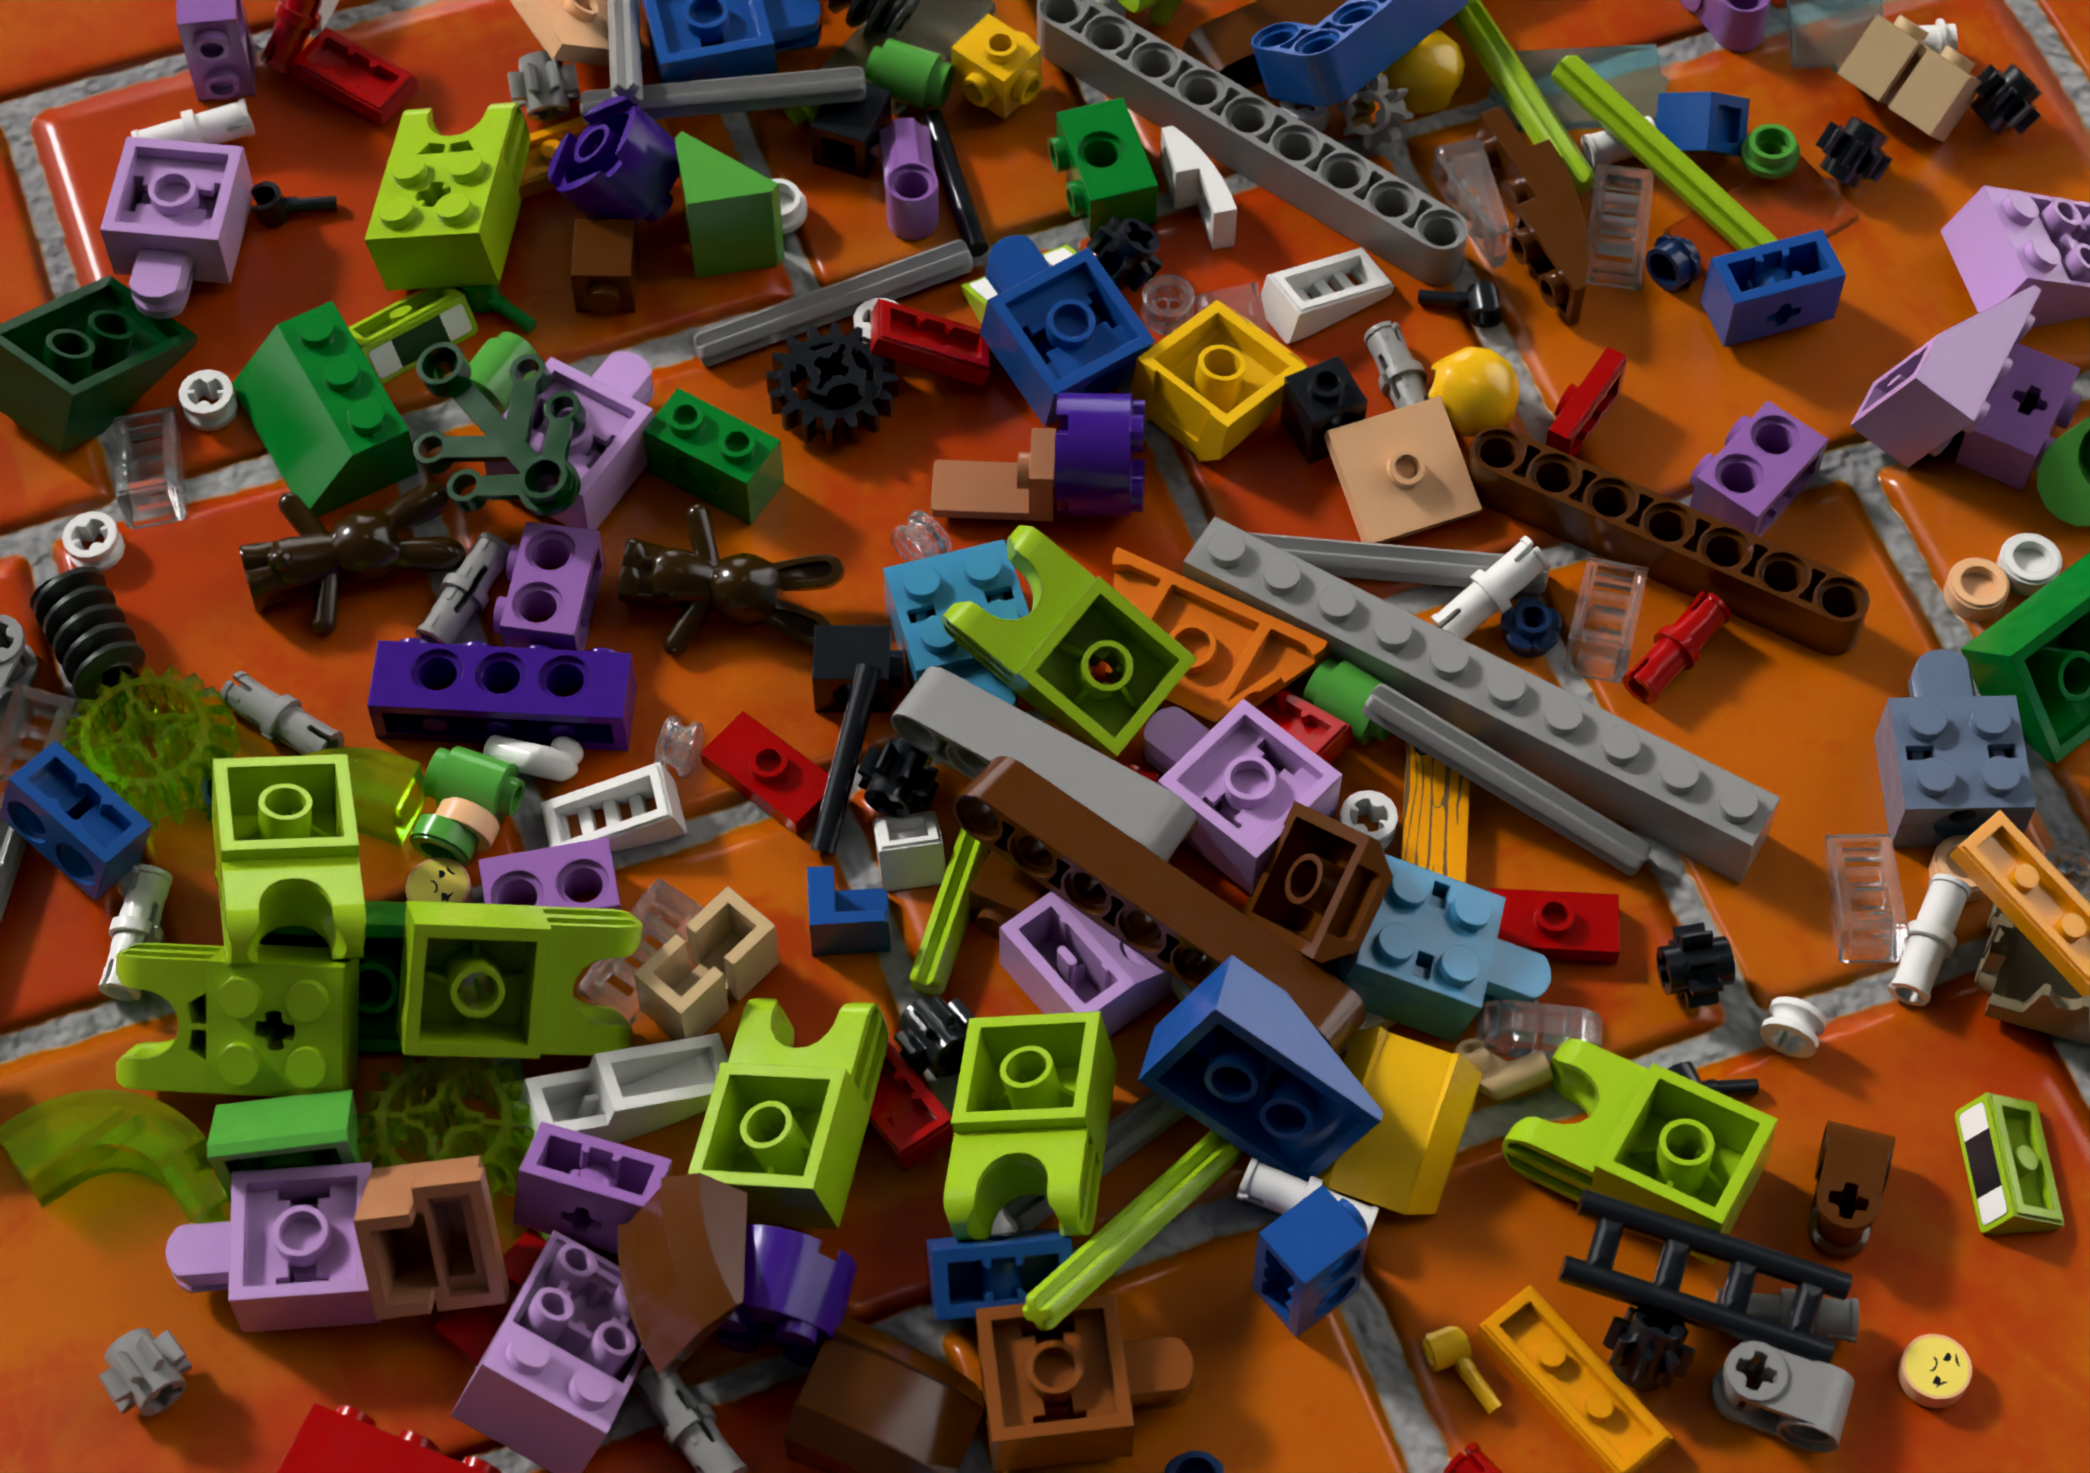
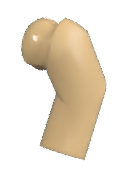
(1505, 1078)

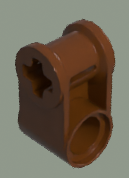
(1850, 1182)

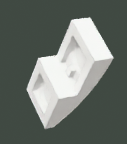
(1196, 181)

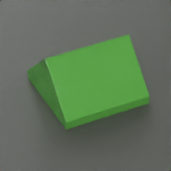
(727, 211)
(283, 1134)

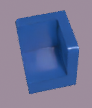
(1704, 121)
(845, 918)

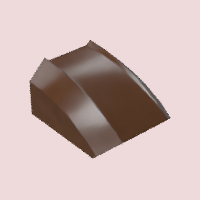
(1320, 886)
(683, 1265)
(881, 1408)

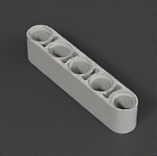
(972, 727)

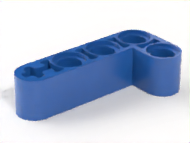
(1345, 49)

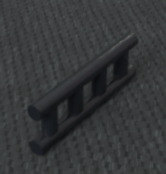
(1664, 1293)

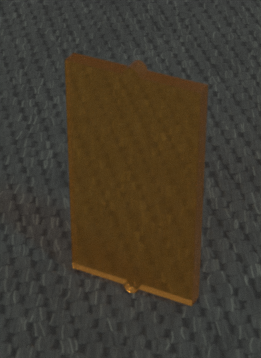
(1782, 205)

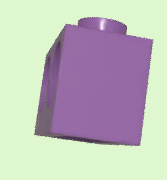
(217, 47)
(1764, 480)
(561, 594)
(553, 876)

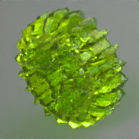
(186, 729)
(400, 1120)

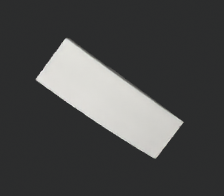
(629, 1089)

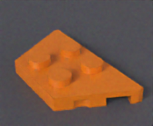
(1236, 646)

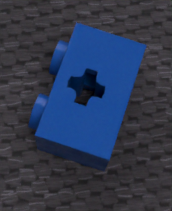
(1773, 288)
(991, 1270)

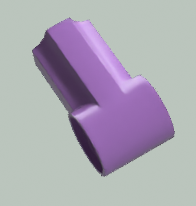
(909, 179)

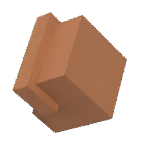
(430, 1238)

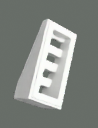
(1299, 316)
(630, 788)

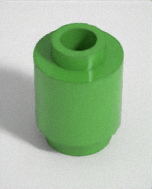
(911, 74)
(492, 367)
(1342, 692)
(476, 778)

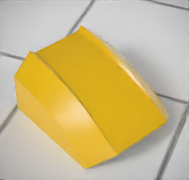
(1213, 380)
(1425, 1113)

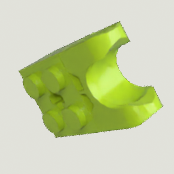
(449, 201)
(1072, 626)
(287, 852)
(527, 982)
(228, 1025)
(790, 1117)
(1030, 1119)
(1645, 1140)

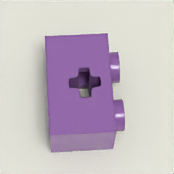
(2021, 417)
(584, 1185)

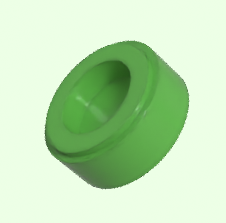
(444, 838)

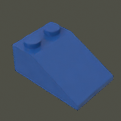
(1258, 1073)

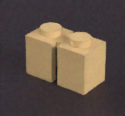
(1910, 76)
(732, 954)

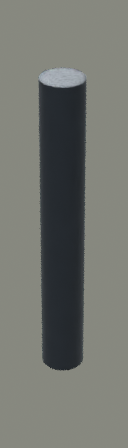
(955, 183)
(845, 759)

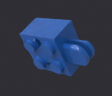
(726, 36)
(1058, 325)

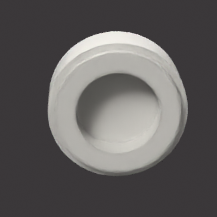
(2029, 562)

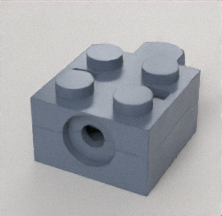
(1950, 756)

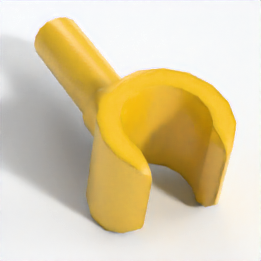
(1451, 1347)

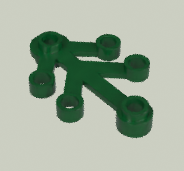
(504, 438)

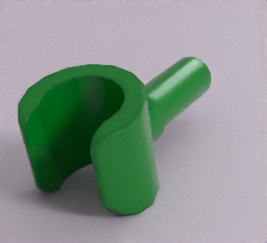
(488, 298)

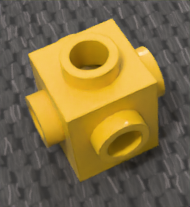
(997, 66)

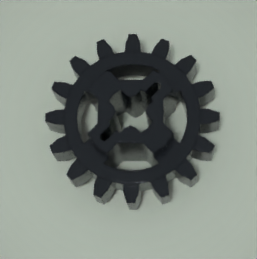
(831, 384)

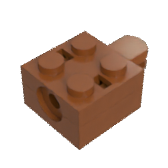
(1071, 1387)

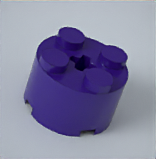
(617, 164)
(1096, 455)
(789, 1295)

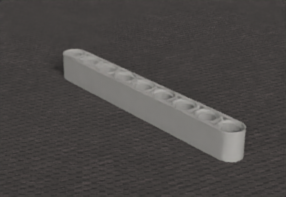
(1255, 138)

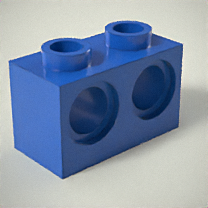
(74, 820)
(1310, 1259)

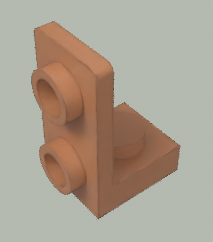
(999, 488)

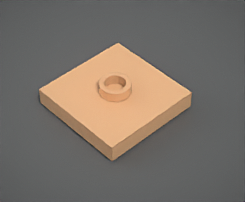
(570, 29)
(1402, 472)

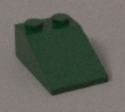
(84, 362)

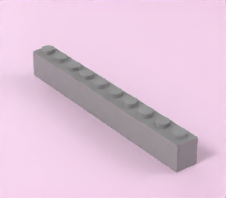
(1530, 721)

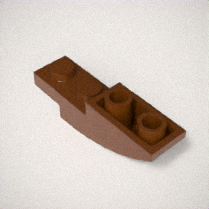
(1548, 214)

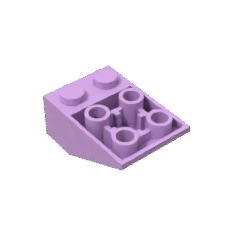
(2023, 240)
(1944, 382)
(1078, 965)
(557, 1361)

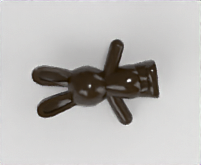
(357, 549)
(735, 587)

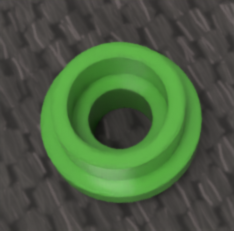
(1770, 152)

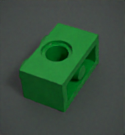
(1103, 165)
(714, 456)

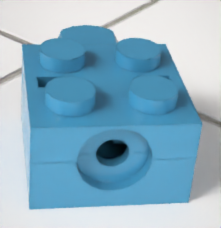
(923, 591)
(1439, 955)

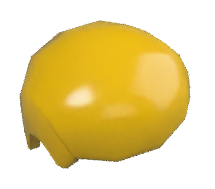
(1429, 73)
(1476, 389)

